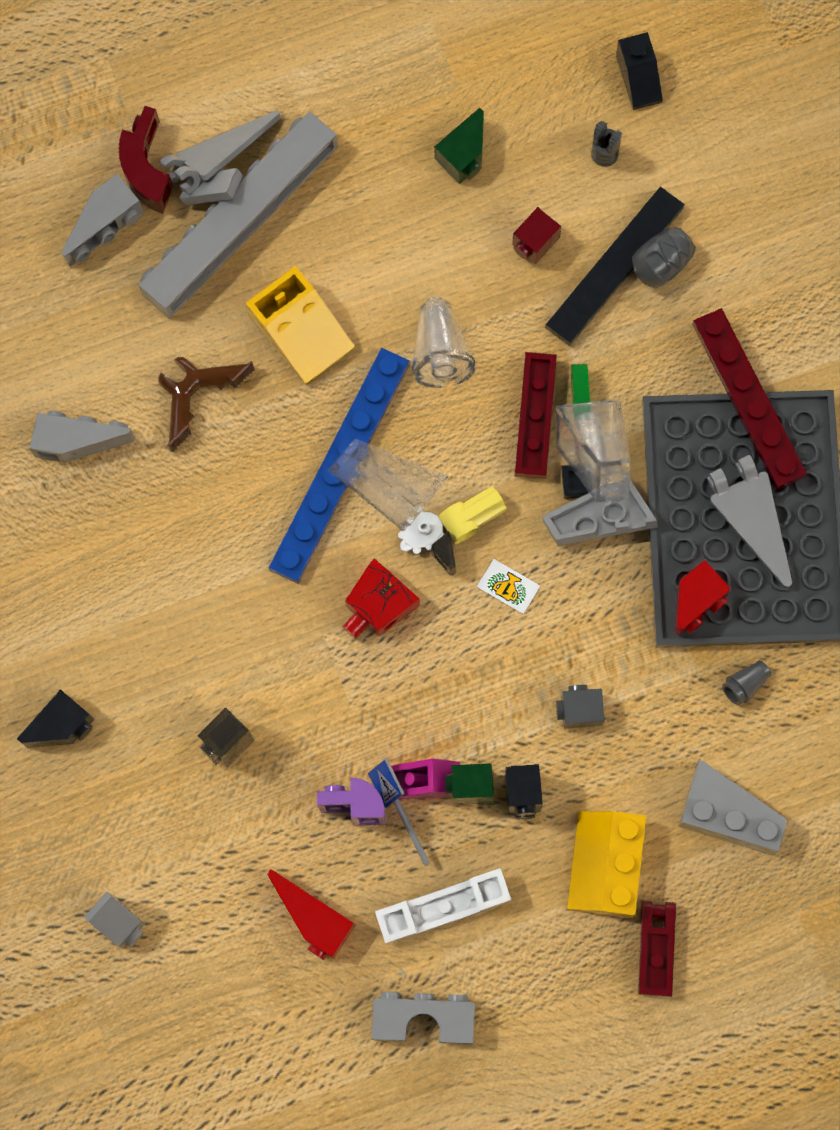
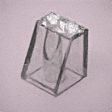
(596, 447)

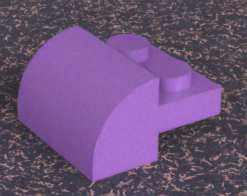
(361, 800)

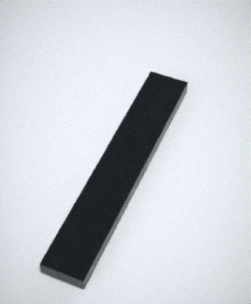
(613, 267)

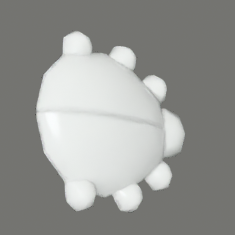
(421, 533)

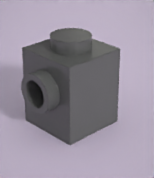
(580, 707)

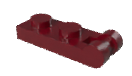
(656, 950)

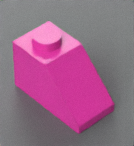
(424, 778)

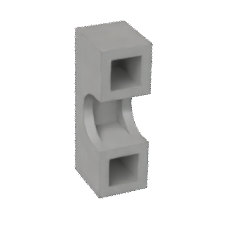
(394, 1014)

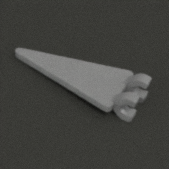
(213, 154)
(752, 515)

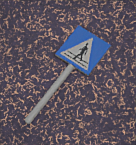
(390, 792)

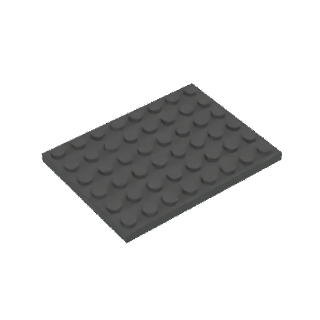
(701, 434)

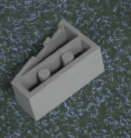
(730, 813)

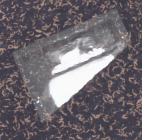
(387, 482)

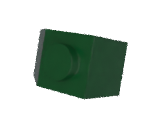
(462, 148)
(471, 784)

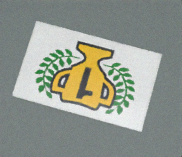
(508, 586)

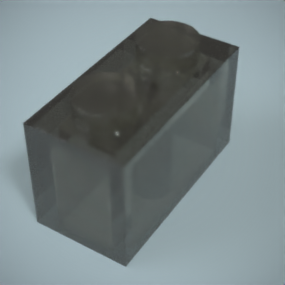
(225, 738)

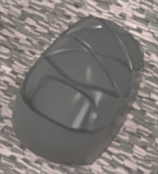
(663, 257)

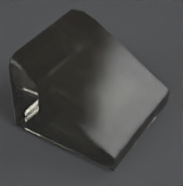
(443, 553)

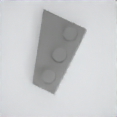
(591, 520)

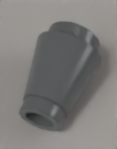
(745, 683)

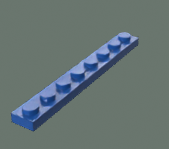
(326, 488)

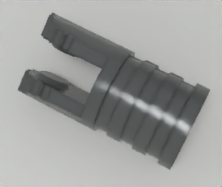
(602, 138)

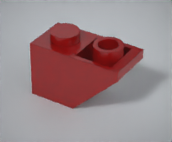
(698, 594)

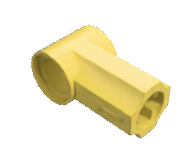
(465, 518)

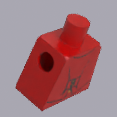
(378, 601)

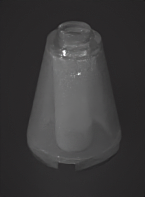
(440, 346)

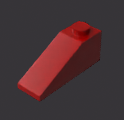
(316, 921)

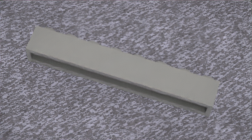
(233, 221)

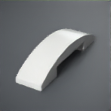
(443, 906)

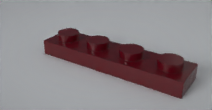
(535, 415)

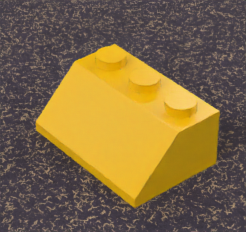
(606, 863)

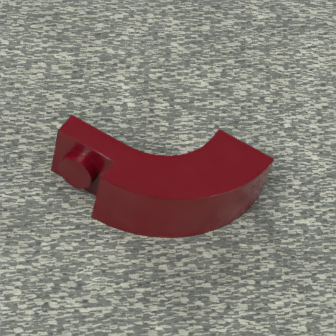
(145, 181)

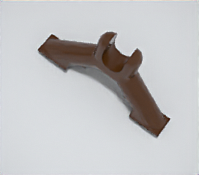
(196, 379)

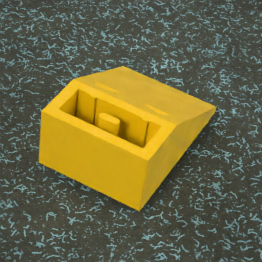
(299, 325)

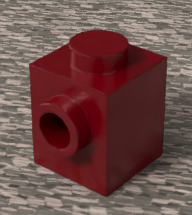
(536, 236)

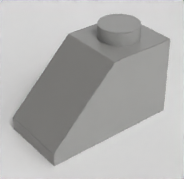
(115, 921)

